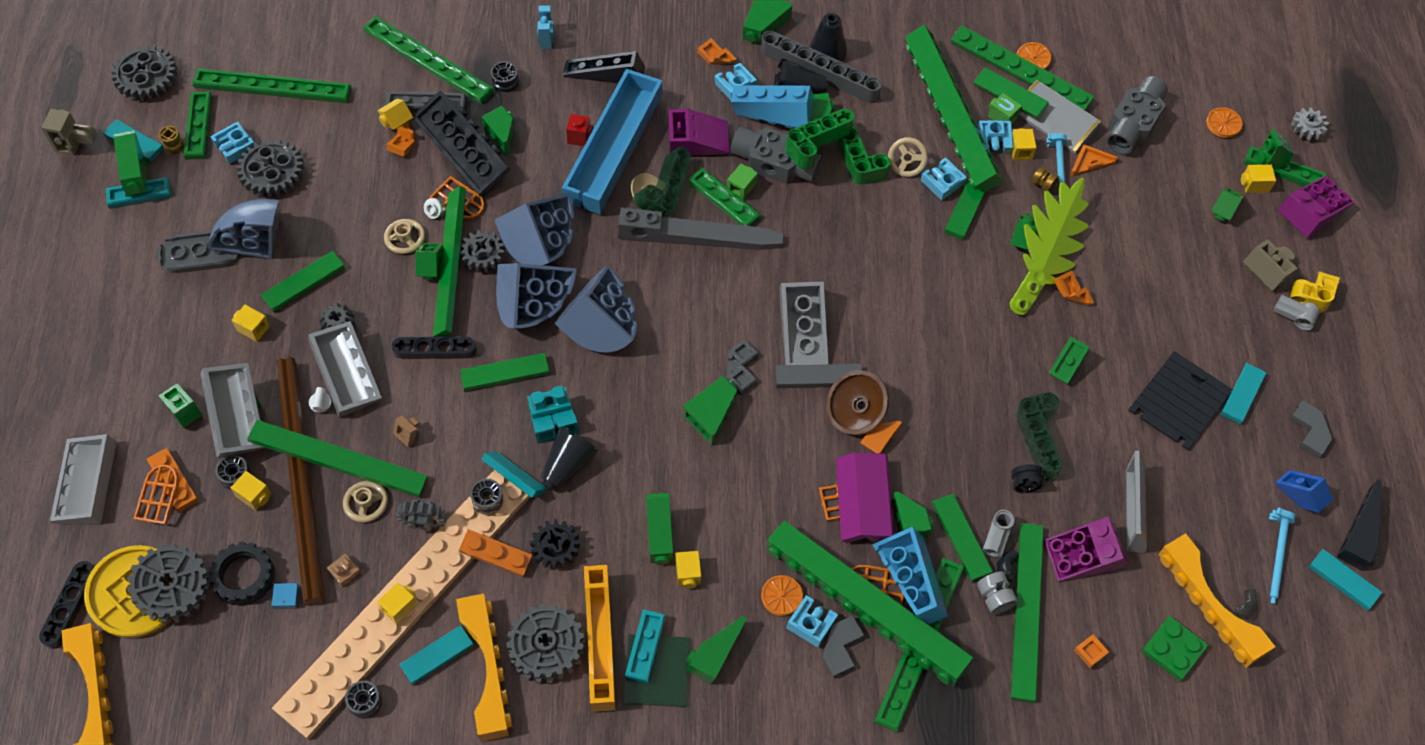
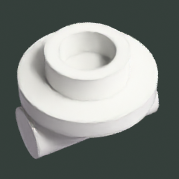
(434, 208)
(320, 401)

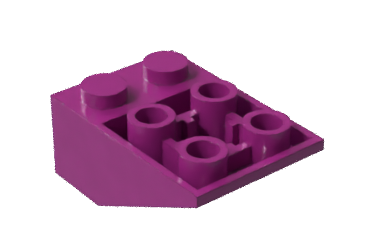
(697, 132)
(1315, 206)
(1087, 551)

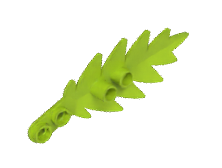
(1052, 242)

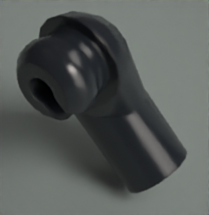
(1005, 562)

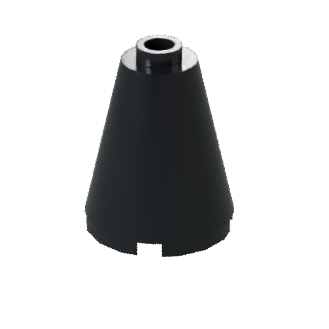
(830, 37)
(797, 75)
(566, 458)

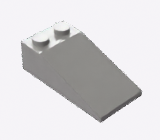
(804, 323)

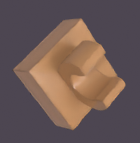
(406, 430)
(343, 570)

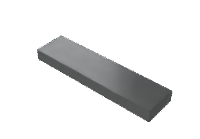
(417, 100)
(811, 375)

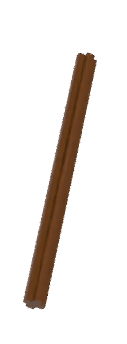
(300, 487)

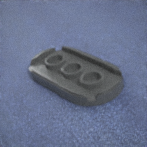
(191, 253)

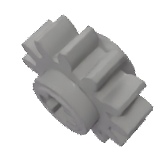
(1309, 124)

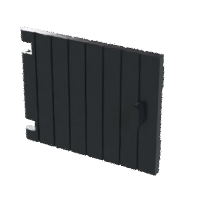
(1180, 399)

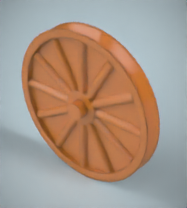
(1036, 54)
(1224, 122)
(781, 595)

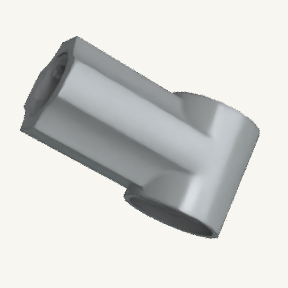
(1302, 314)
(998, 534)

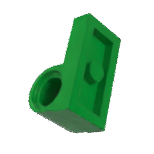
(1069, 360)
(180, 405)

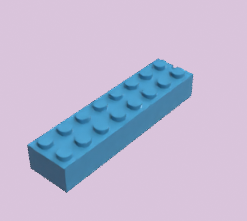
(613, 141)

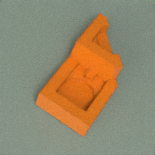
(714, 54)
(403, 141)
(1071, 289)
(880, 436)

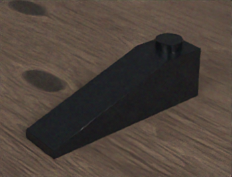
(603, 67)
(1363, 534)

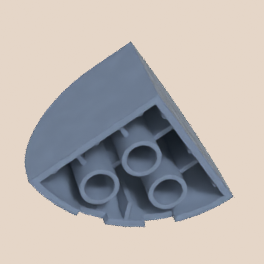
(248, 228)
(538, 230)
(531, 292)
(600, 314)

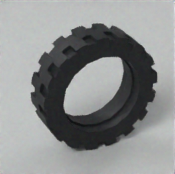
(232, 554)

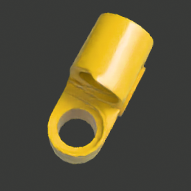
(1318, 293)

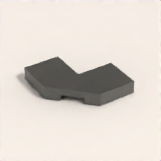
(738, 358)
(1313, 420)
(840, 636)

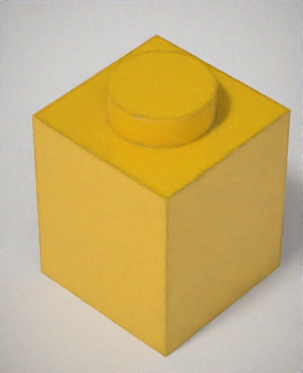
(394, 114)
(1023, 144)
(1258, 178)
(250, 323)
(251, 491)
(688, 569)
(397, 602)

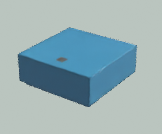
(285, 595)

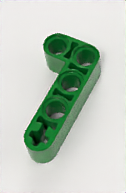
(804, 140)
(862, 167)

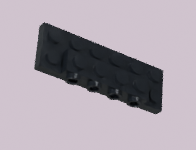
(462, 143)

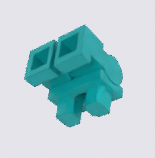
(550, 412)

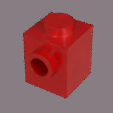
(578, 129)

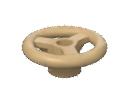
(923, 157)
(403, 231)
(359, 492)

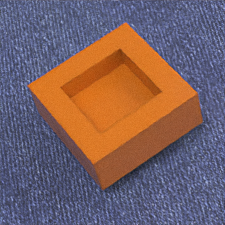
(1091, 651)

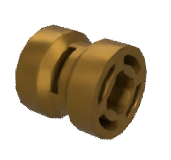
(171, 139)
(1045, 178)

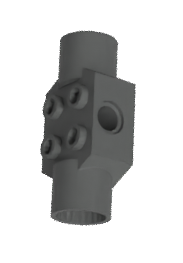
(1137, 115)
(768, 155)

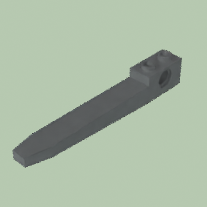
(651, 227)

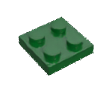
(1174, 648)

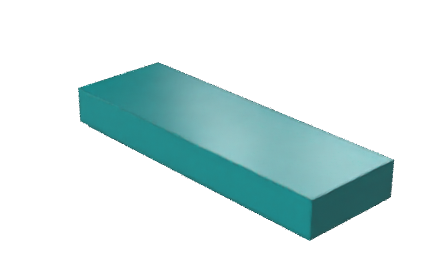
(150, 147)
(156, 190)
(1243, 393)
(513, 474)
(1345, 579)
(645, 646)
(436, 655)

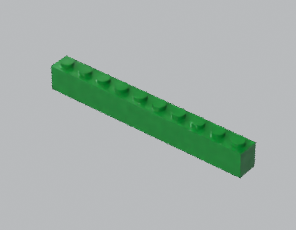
(954, 110)
(869, 603)

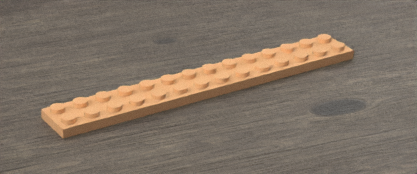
(372, 633)

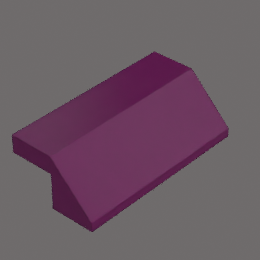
(864, 497)

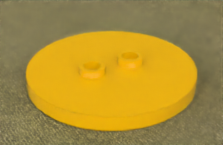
(108, 596)

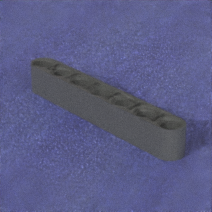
(836, 72)

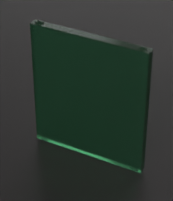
(668, 675)

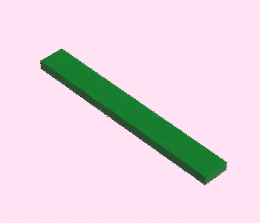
(428, 59)
(272, 85)
(449, 262)
(337, 458)
(1027, 613)
(908, 669)

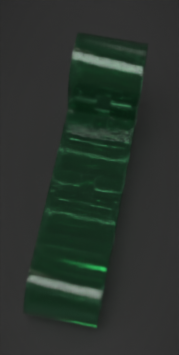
(667, 191)
(1042, 438)

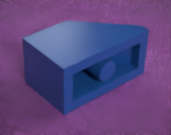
(1305, 490)

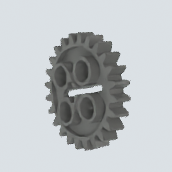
(144, 72)
(270, 167)

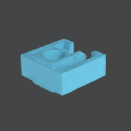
(545, 28)
(740, 77)
(1004, 133)
(237, 138)
(945, 183)
(801, 617)

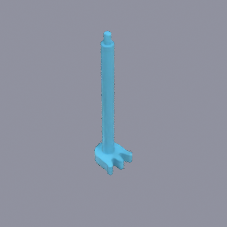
(1058, 140)
(1285, 518)

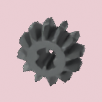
(336, 316)

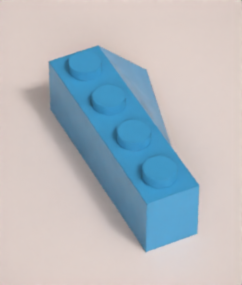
(775, 104)
(913, 571)

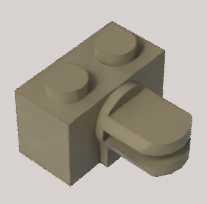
(65, 133)
(1271, 264)

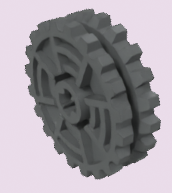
(172, 601)
(528, 639)

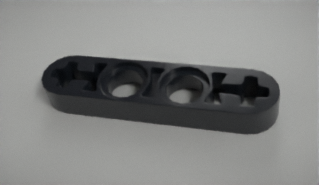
(434, 344)
(65, 603)

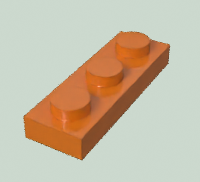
(184, 496)
(495, 553)

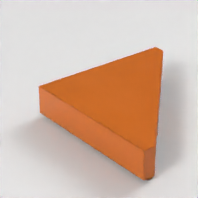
(1091, 159)

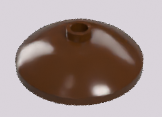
(847, 396)

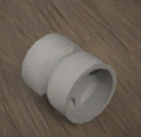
(996, 590)

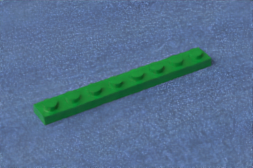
(1017, 66)

